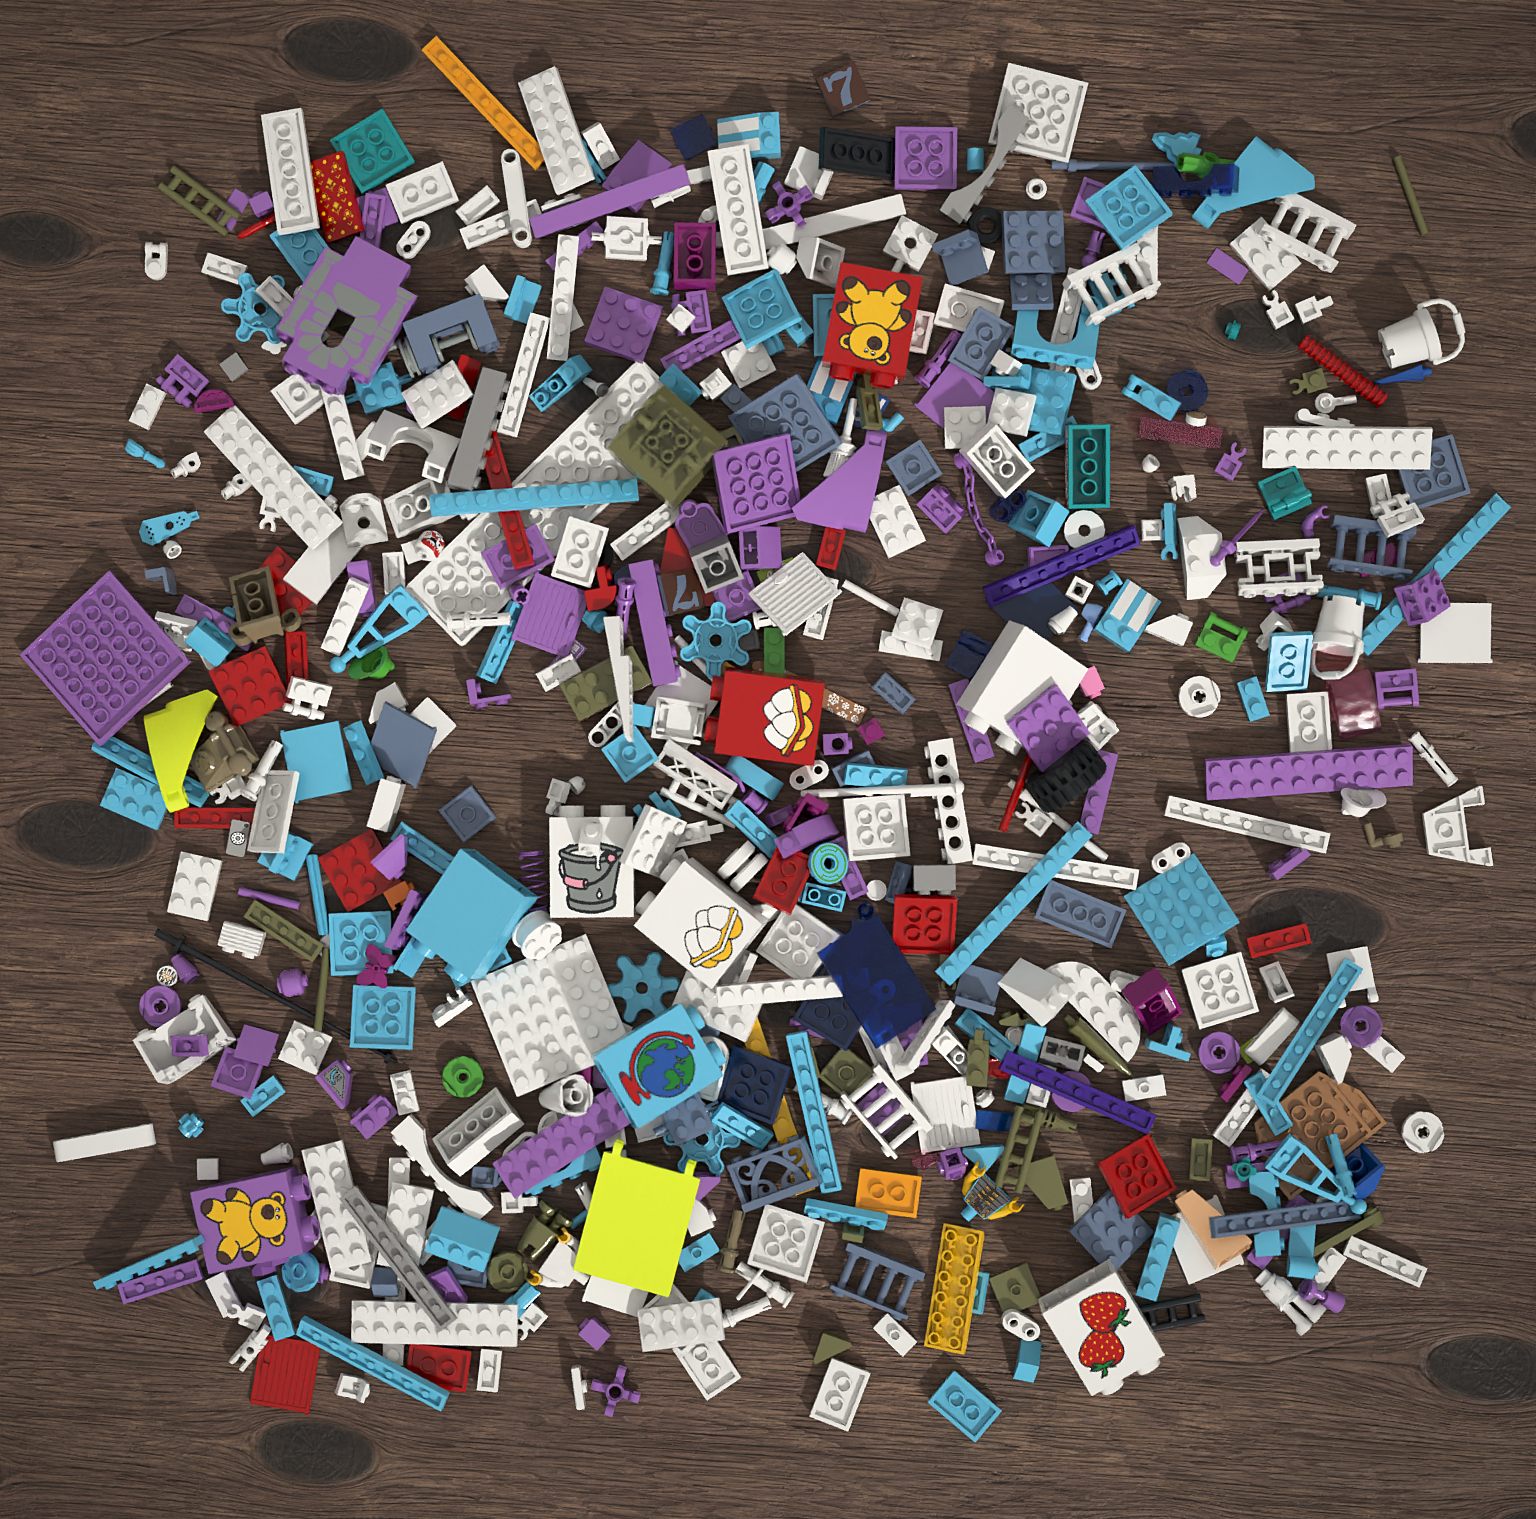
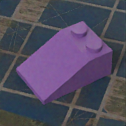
(635, 165)

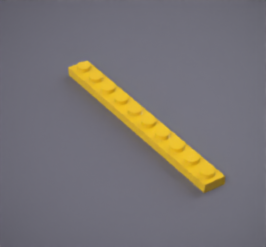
(784, 1124)

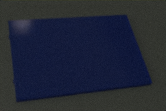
(876, 981)

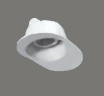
(1360, 801)

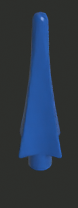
(1413, 374)

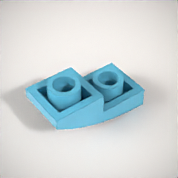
(643, 715)

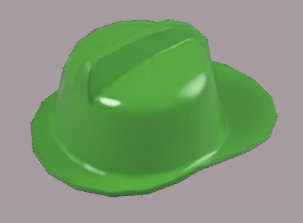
(373, 665)

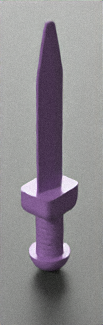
(1228, 547)

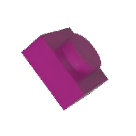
(871, 731)

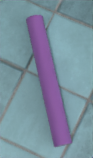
(269, 898)

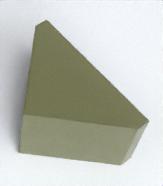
(830, 1345)

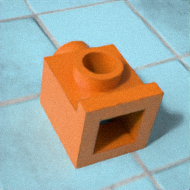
(398, 894)

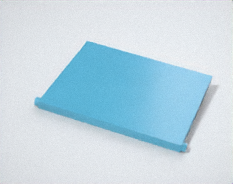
(319, 758)

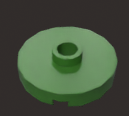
(452, 1080)

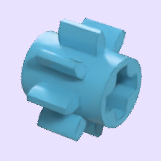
(191, 1125)

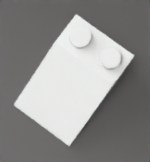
(411, 509)
(1036, 990)

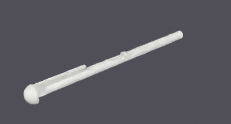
(915, 790)

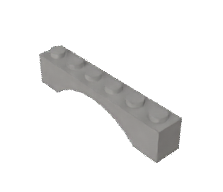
(1008, 129)

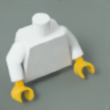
(559, 1265)

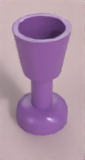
(1332, 1300)

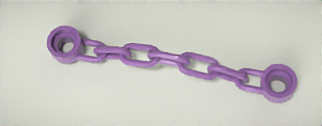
(995, 556)

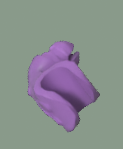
(1307, 525)

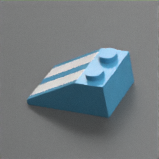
(828, 392)

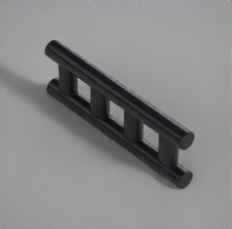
(1170, 1305)

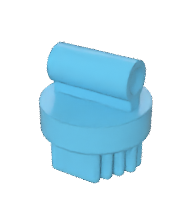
(595, 620)

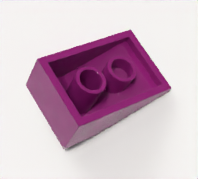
(694, 256)
(1152, 1001)

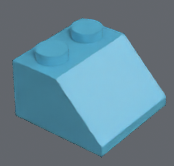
(1039, 518)

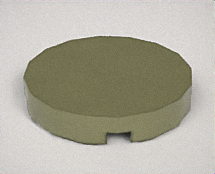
(507, 1271)

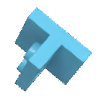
(630, 757)
(291, 860)
(1168, 1046)

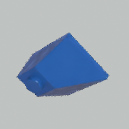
(1365, 1170)

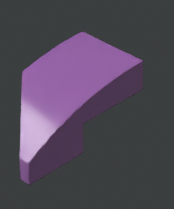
(267, 1267)

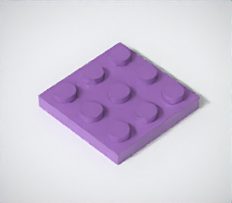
(926, 158)
(623, 325)
(1048, 727)

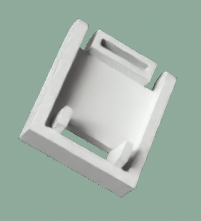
(682, 722)

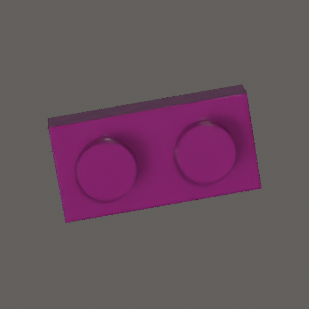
(1239, 1074)

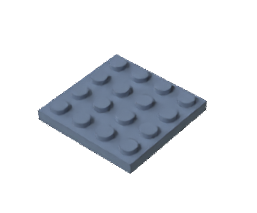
(788, 410)

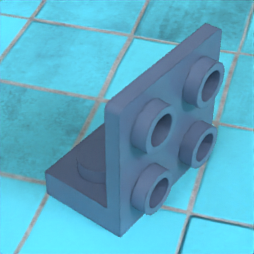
(961, 256)
(978, 989)

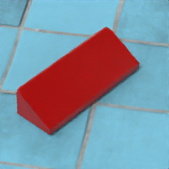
(469, 368)

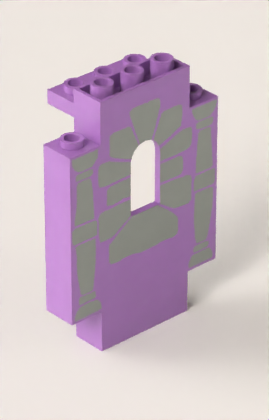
(362, 284)

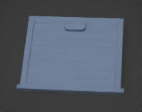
(402, 743)

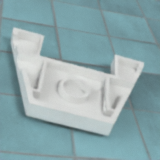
(1447, 831)

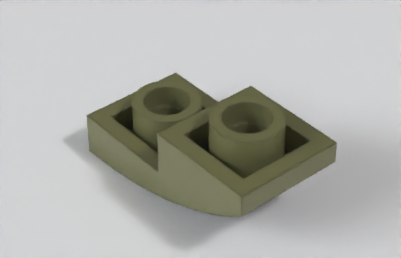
(1012, 1019)

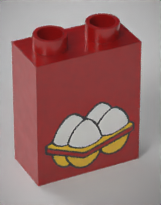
(766, 715)

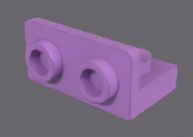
(942, 508)
(374, 1115)

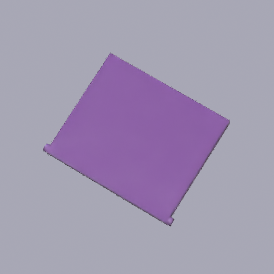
(954, 389)
(550, 616)

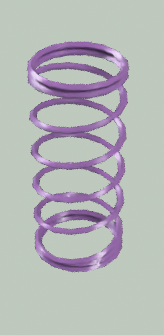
(533, 853)

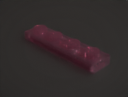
(1179, 433)

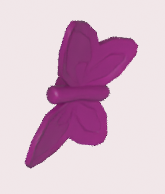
(377, 967)

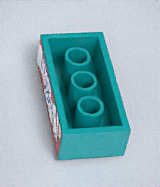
(1087, 466)

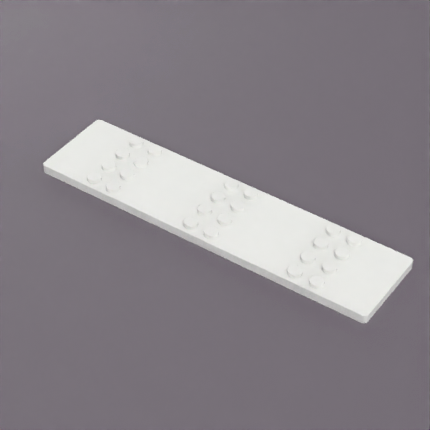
(461, 578)

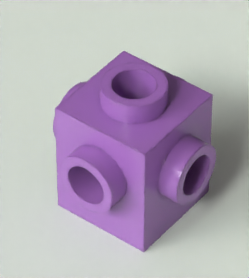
(955, 1158)

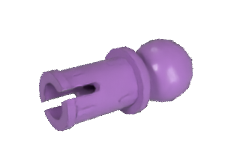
(1093, 248)

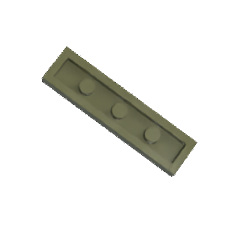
(284, 930)

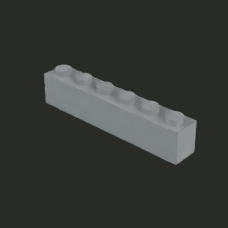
(478, 430)

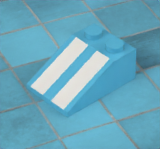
(756, 129)
(1127, 616)

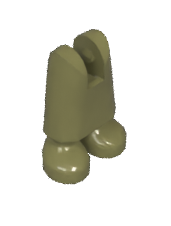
(540, 1234)

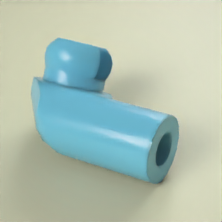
(890, 424)

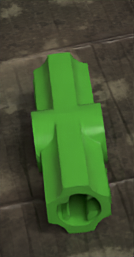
(1199, 164)

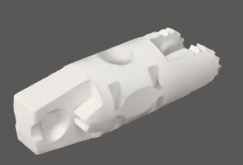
(251, 1347)

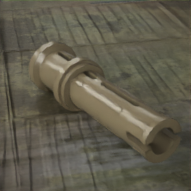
(730, 1251)

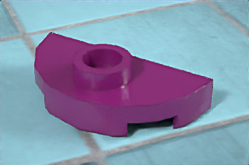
(213, 400)

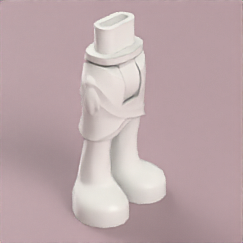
(1281, 1293)

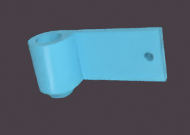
(1300, 1253)

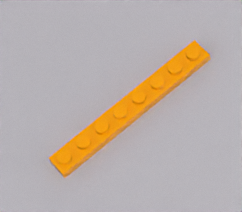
(484, 102)

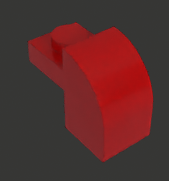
(605, 593)

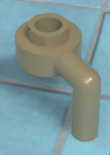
(1392, 840)

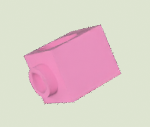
(1091, 684)

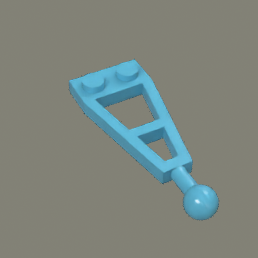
(404, 604)
(1287, 1155)

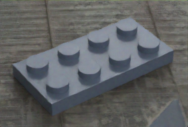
(1080, 913)

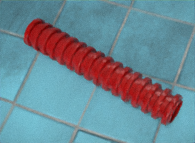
(1343, 371)

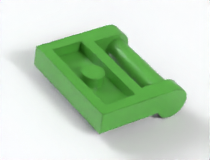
(1218, 643)

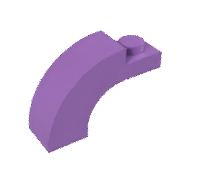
(806, 834)

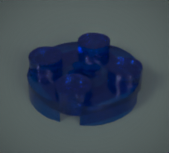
(1198, 387)

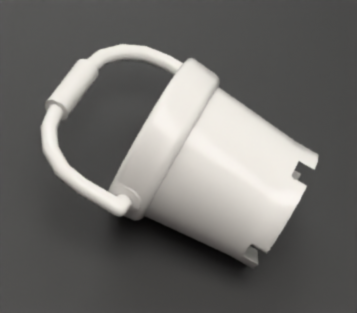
(1417, 337)
(1338, 633)

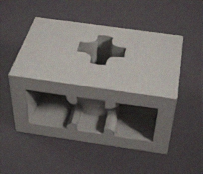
(1061, 1054)

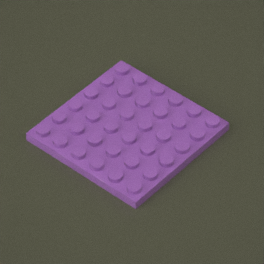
(105, 658)

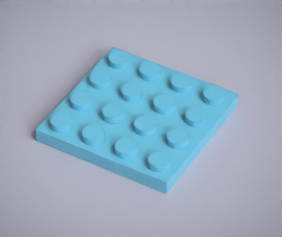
(1181, 909)

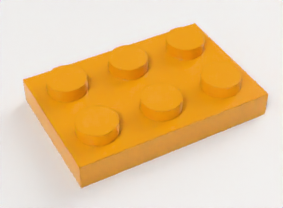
(888, 1192)

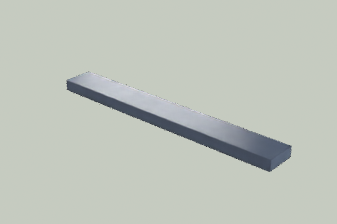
(1280, 1218)

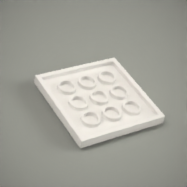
(1051, 105)

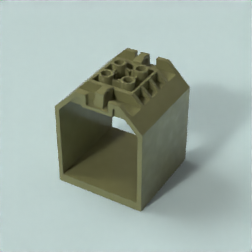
(667, 447)

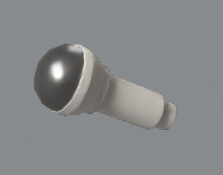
(599, 388)

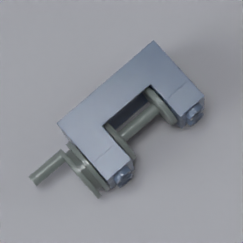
(421, 346)

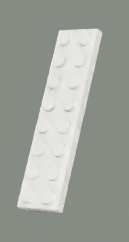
(1346, 447)
(273, 477)
(408, 1324)

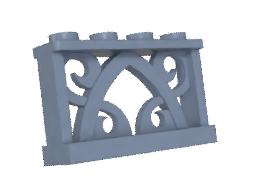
(762, 1198)

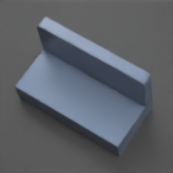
(164, 574)

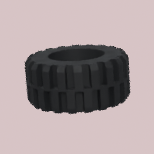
(1066, 777)

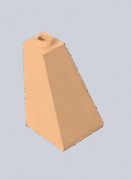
(1196, 1215)

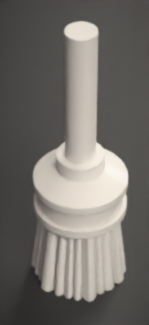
(846, 449)

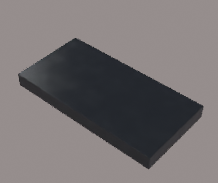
(856, 153)

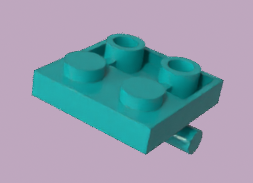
(1284, 493)

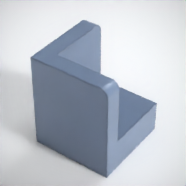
(384, 1282)

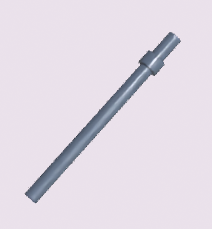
(1074, 165)

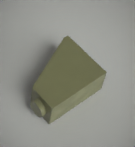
(1045, 1181)

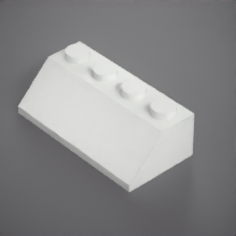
(477, 1132)

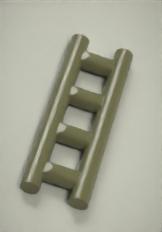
(195, 189)
(1007, 1153)

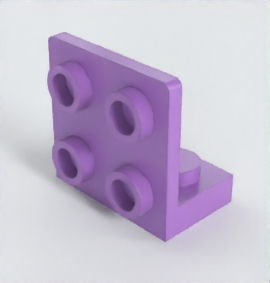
(1423, 598)

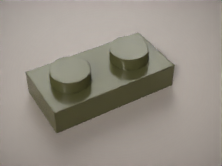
(1200, 1159)

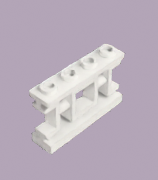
(1274, 552)

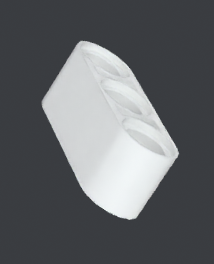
(602, 726)
(1271, 1036)

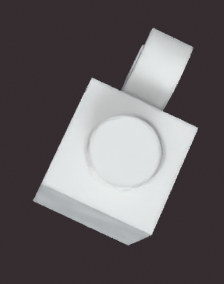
(714, 385)
(1272, 624)

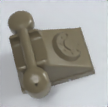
(258, 608)
(223, 753)

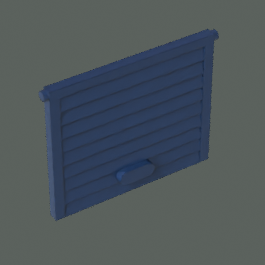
(1035, 608)

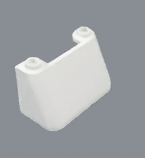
(197, 1019)

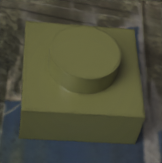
(853, 1233)

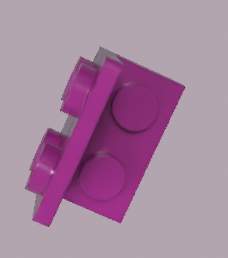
(812, 805)

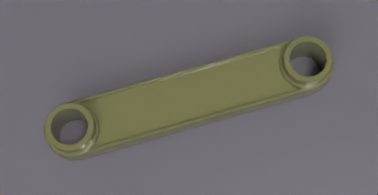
(1371, 1218)

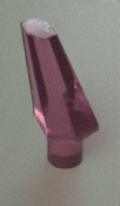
(925, 1160)

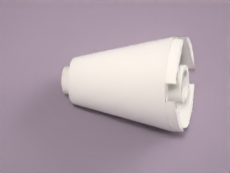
(568, 1096)

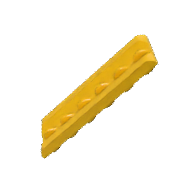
(954, 1288)

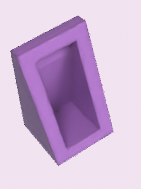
(778, 816)

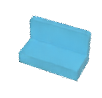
(522, 300)
(1019, 382)
(210, 642)
(409, 960)

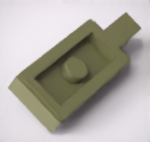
(868, 404)
(978, 1060)

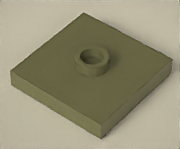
(846, 1071)
(1015, 1288)

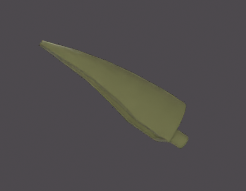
(1095, 1043)

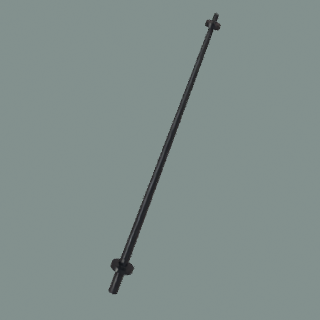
(179, 944)

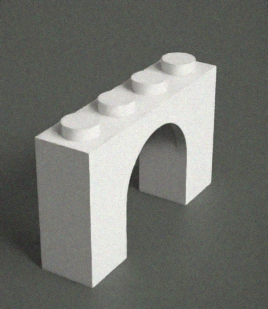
(395, 429)

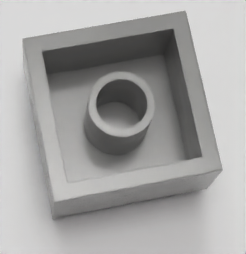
(715, 563)
(934, 878)

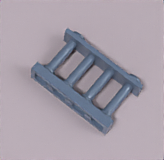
(1363, 527)
(893, 1267)

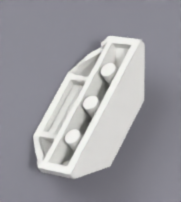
(1197, 544)

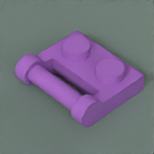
(1396, 681)

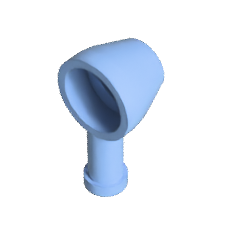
(1091, 613)

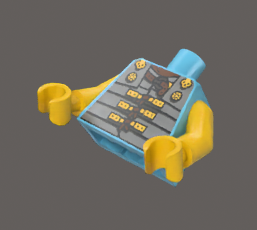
(984, 1197)

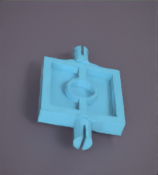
(382, 391)

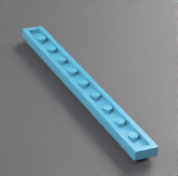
(533, 497)
(1443, 562)
(1013, 903)

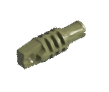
(1051, 1118)

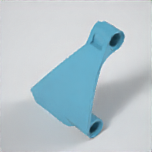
(1262, 176)

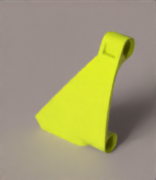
(172, 740)

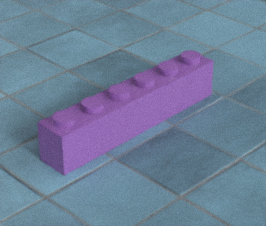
(654, 624)

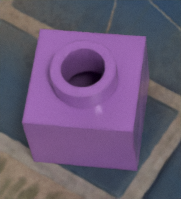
(262, 203)

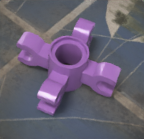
(801, 196)
(601, 1386)

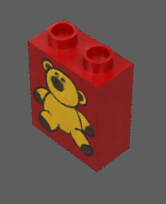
(871, 324)

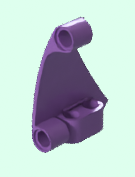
(849, 492)

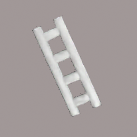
(689, 802)

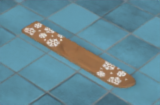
(831, 701)

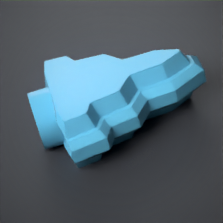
(1176, 144)

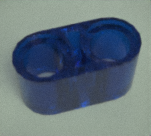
(1010, 508)

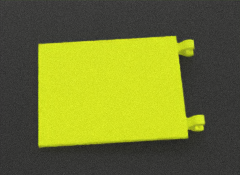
(637, 1222)

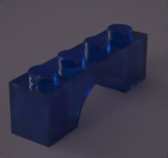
(1221, 180)

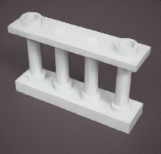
(1321, 217)
(1111, 264)
(893, 1091)

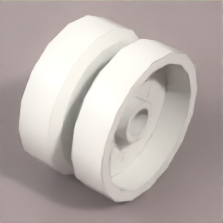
(742, 865)

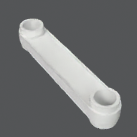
(516, 198)

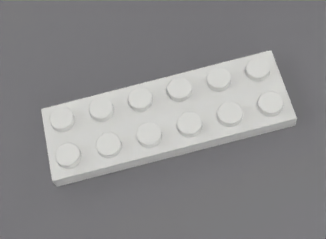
(556, 130)
(290, 171)
(738, 209)
(329, 1180)

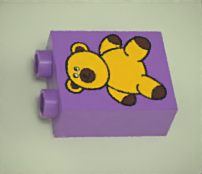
(255, 1219)

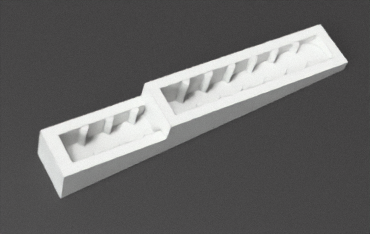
(622, 672)

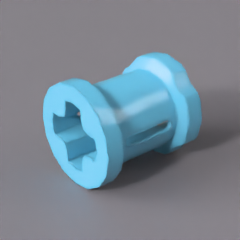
(1108, 582)

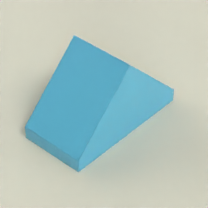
(985, 1154)
(1027, 1360)

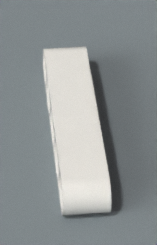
(104, 1142)

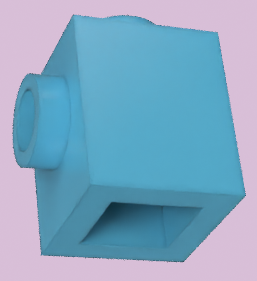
(799, 332)

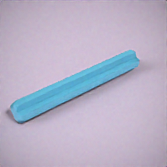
(317, 894)

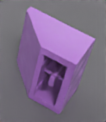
(760, 548)

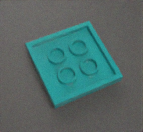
(373, 151)

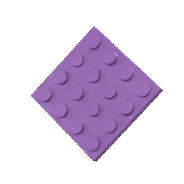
(756, 482)

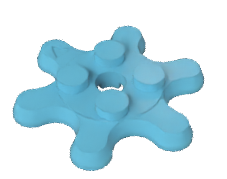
(245, 310)
(729, 636)
(646, 973)
(707, 1152)

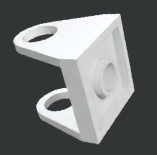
(363, 507)

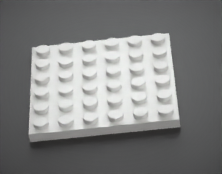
(549, 1014)

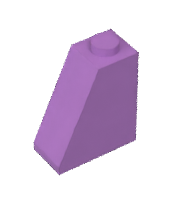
(364, 572)

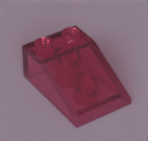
(1354, 704)

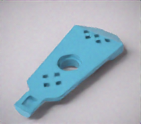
(159, 526)

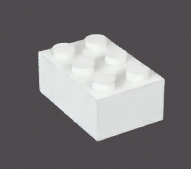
(997, 460)

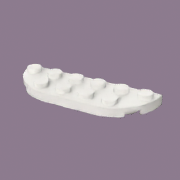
(1101, 1006)

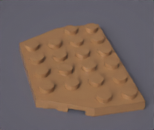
(1316, 1111)

